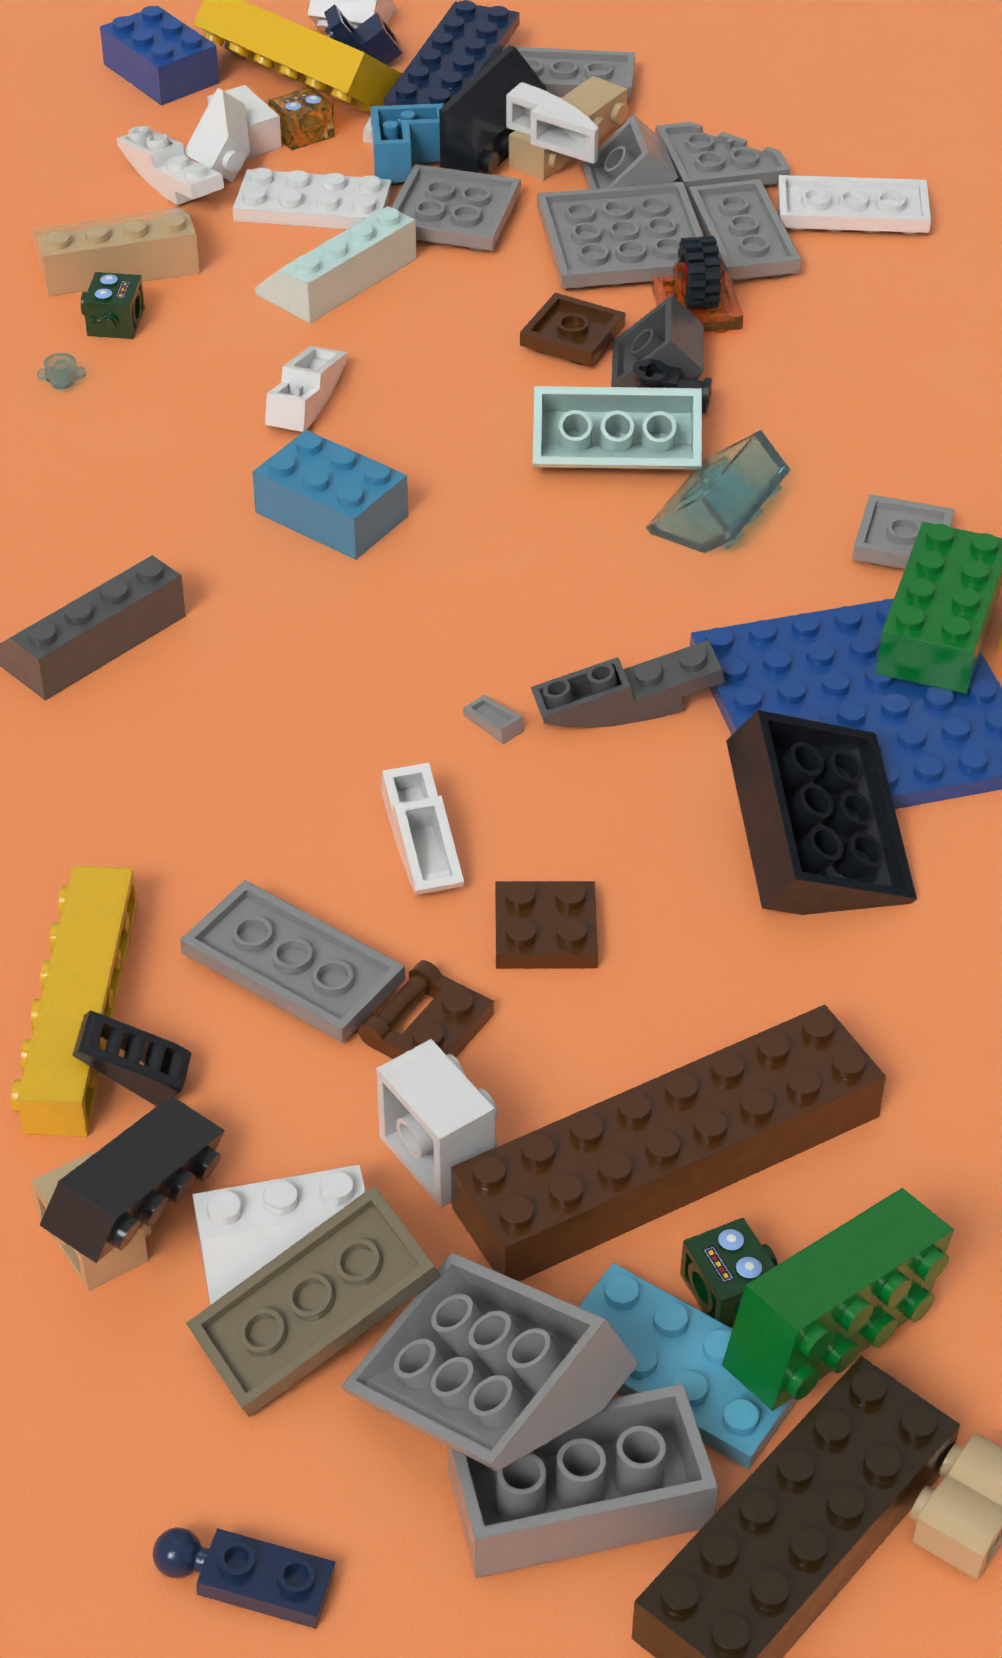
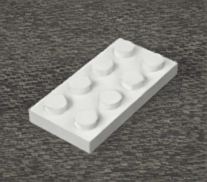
(309, 198)
(854, 204)

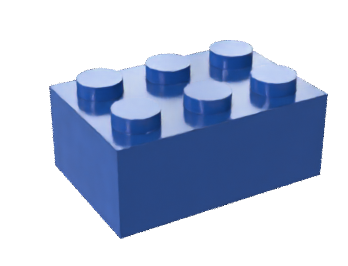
(159, 54)

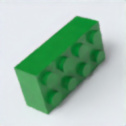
(942, 608)
(837, 1299)

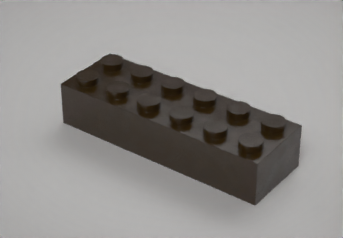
(798, 1524)

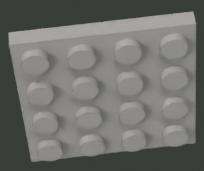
(616, 232)

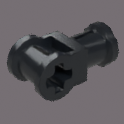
(669, 377)

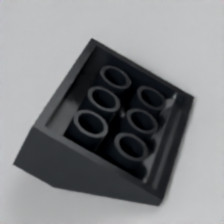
(818, 816)

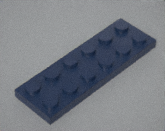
(454, 53)

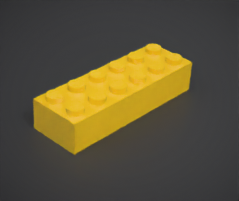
(297, 52)

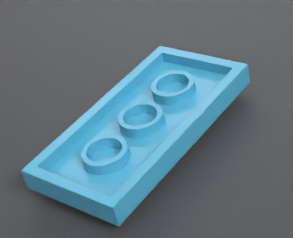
(685, 1348)

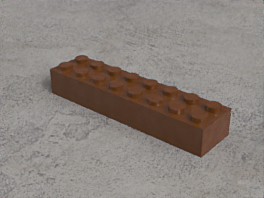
(665, 1143)

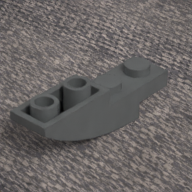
(619, 696)

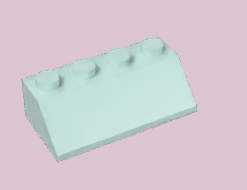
(343, 266)
(617, 427)

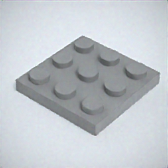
(457, 205)

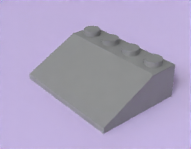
(491, 1365)

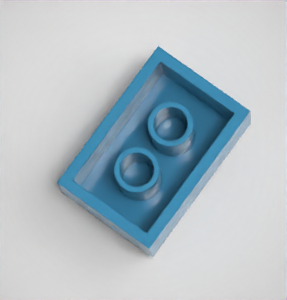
(330, 494)

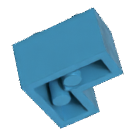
(404, 136)

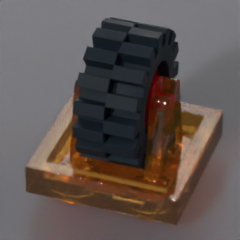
(702, 285)

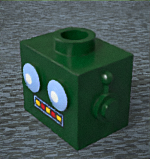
(113, 305)
(721, 1264)

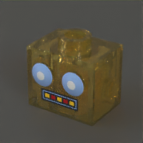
(304, 117)

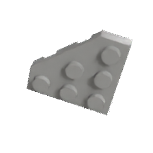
(720, 159)

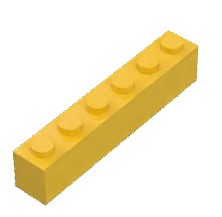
(81, 976)

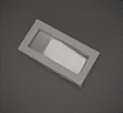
(494, 719)

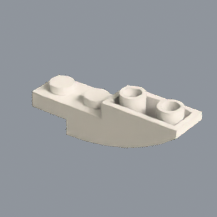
(165, 166)

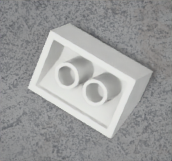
(258, 1221)

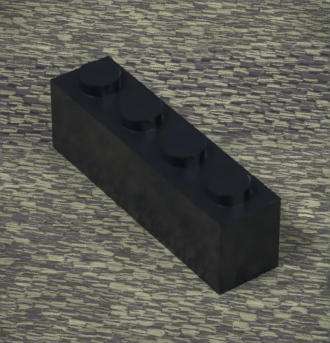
(133, 1179)

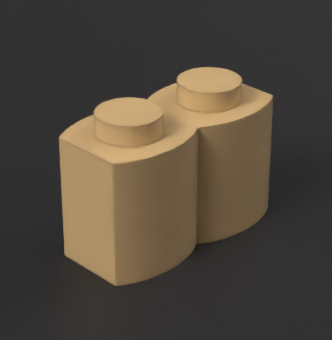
(964, 1512)

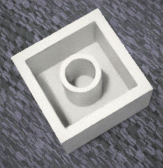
(433, 1116)

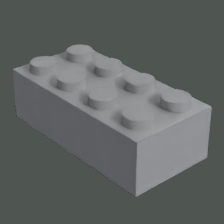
(596, 1488)

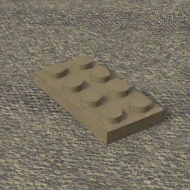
(312, 1300)

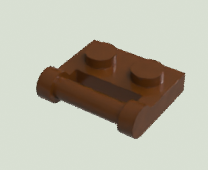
(448, 1019)

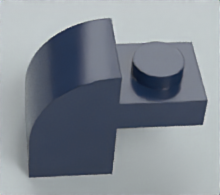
(370, 37)

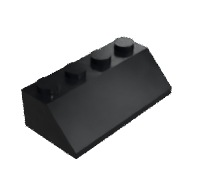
(475, 118)

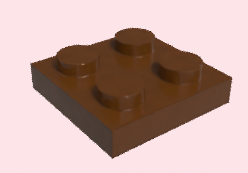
(572, 329)
(545, 925)

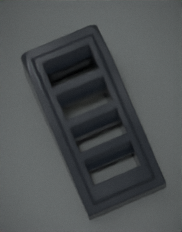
(163, 1060)

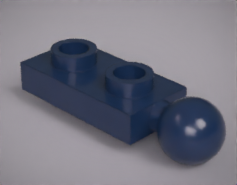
(249, 1573)

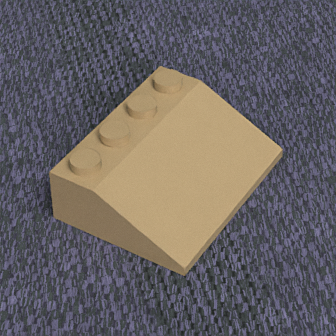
(143, 244)

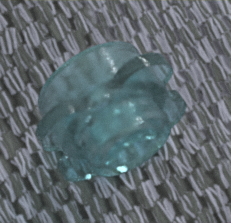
(61, 371)

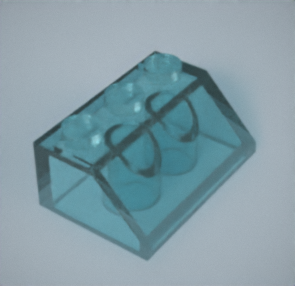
(722, 496)

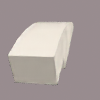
(552, 123)
(304, 388)
(421, 828)

